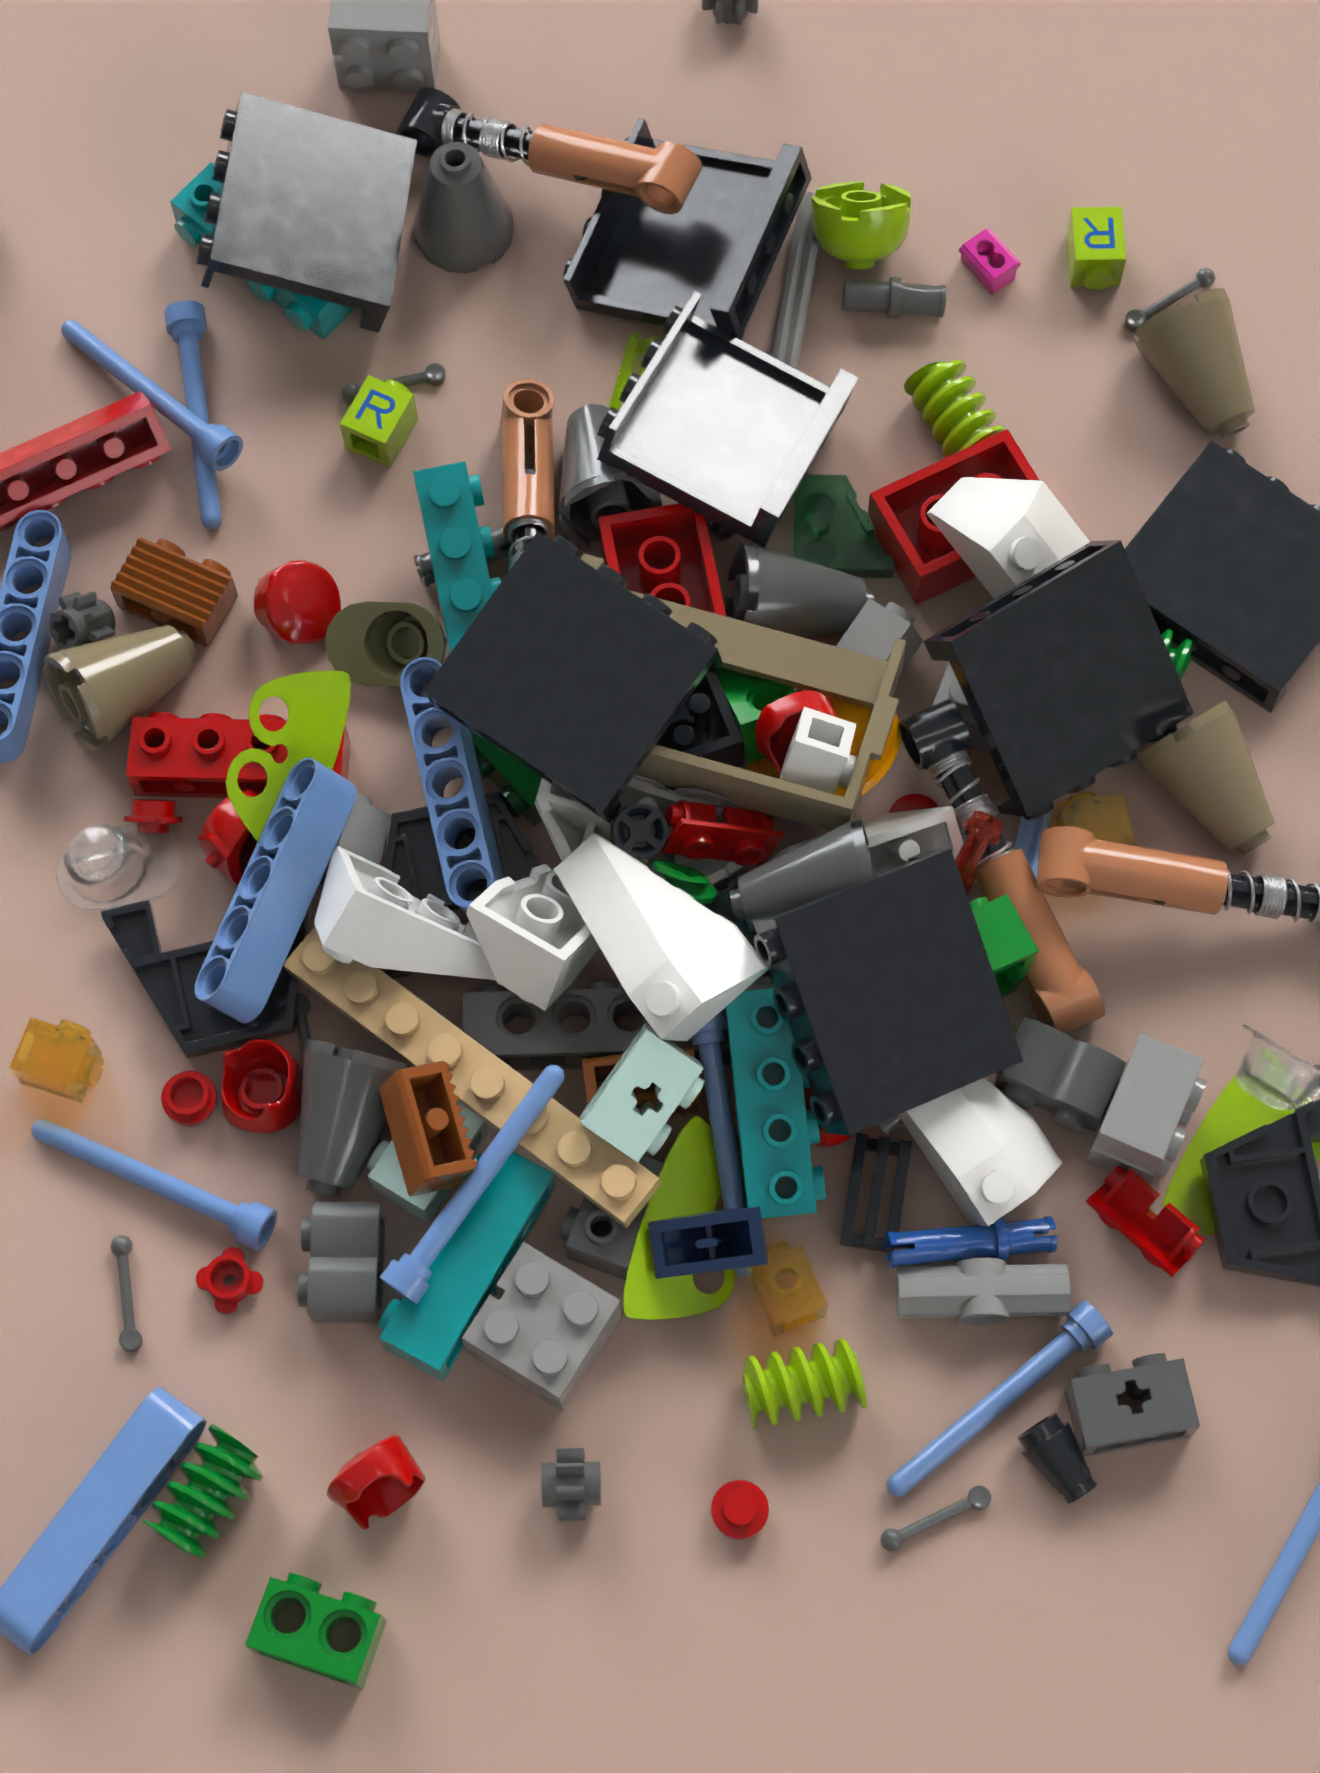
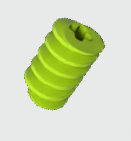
(948, 407)
(802, 1382)

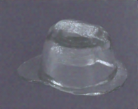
(118, 866)
(1277, 1074)

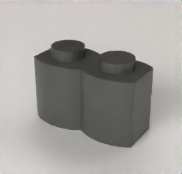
(1061, 1076)
(344, 1262)

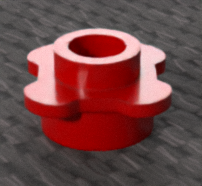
(153, 815)
(214, 1275)

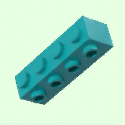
(301, 310)
(456, 544)
(771, 1110)
(468, 1269)

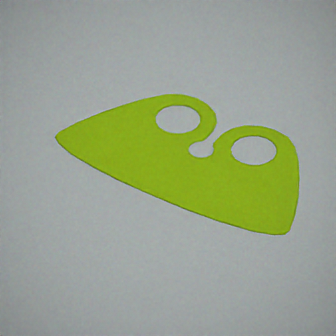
(314, 729)
(1228, 1119)
(687, 1188)

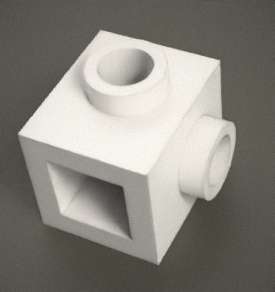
(820, 752)

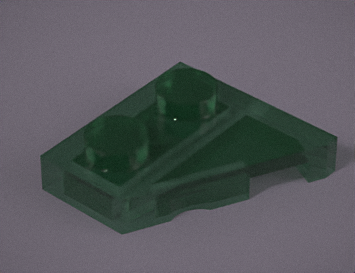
(835, 530)

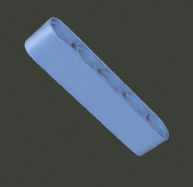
(31, 613)
(436, 770)
(275, 890)
(96, 1519)

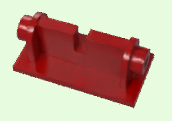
(741, 838)
(1164, 1238)

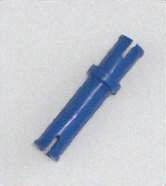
(970, 1242)

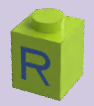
(1096, 247)
(379, 420)

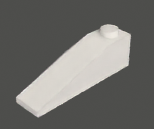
(382, 925)
(532, 935)
(660, 942)
(982, 1149)

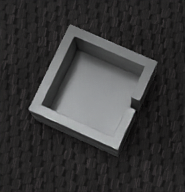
(385, 43)
(1152, 1098)
(542, 1326)

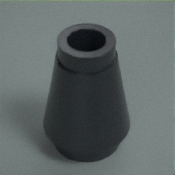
(1057, 1457)

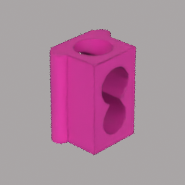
(1003, 261)

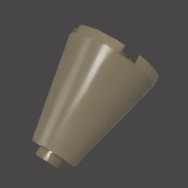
(1201, 361)
(116, 679)
(1213, 778)

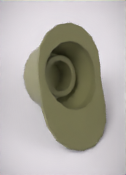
(380, 639)

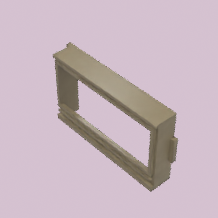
(801, 665)

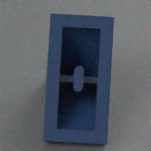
(708, 1242)

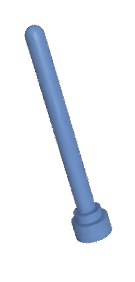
(186, 325)
(214, 442)
(720, 1114)
(249, 1222)
(411, 1272)
(1082, 1330)
(1277, 1582)

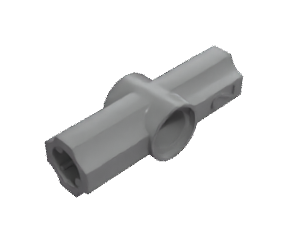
(982, 1291)

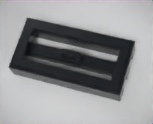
(882, 1148)

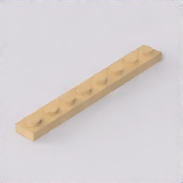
(481, 1078)

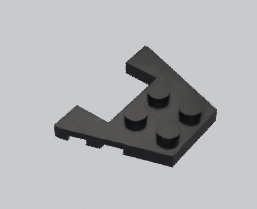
(416, 860)
(171, 986)
(1268, 1199)

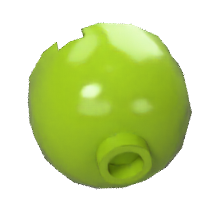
(859, 222)

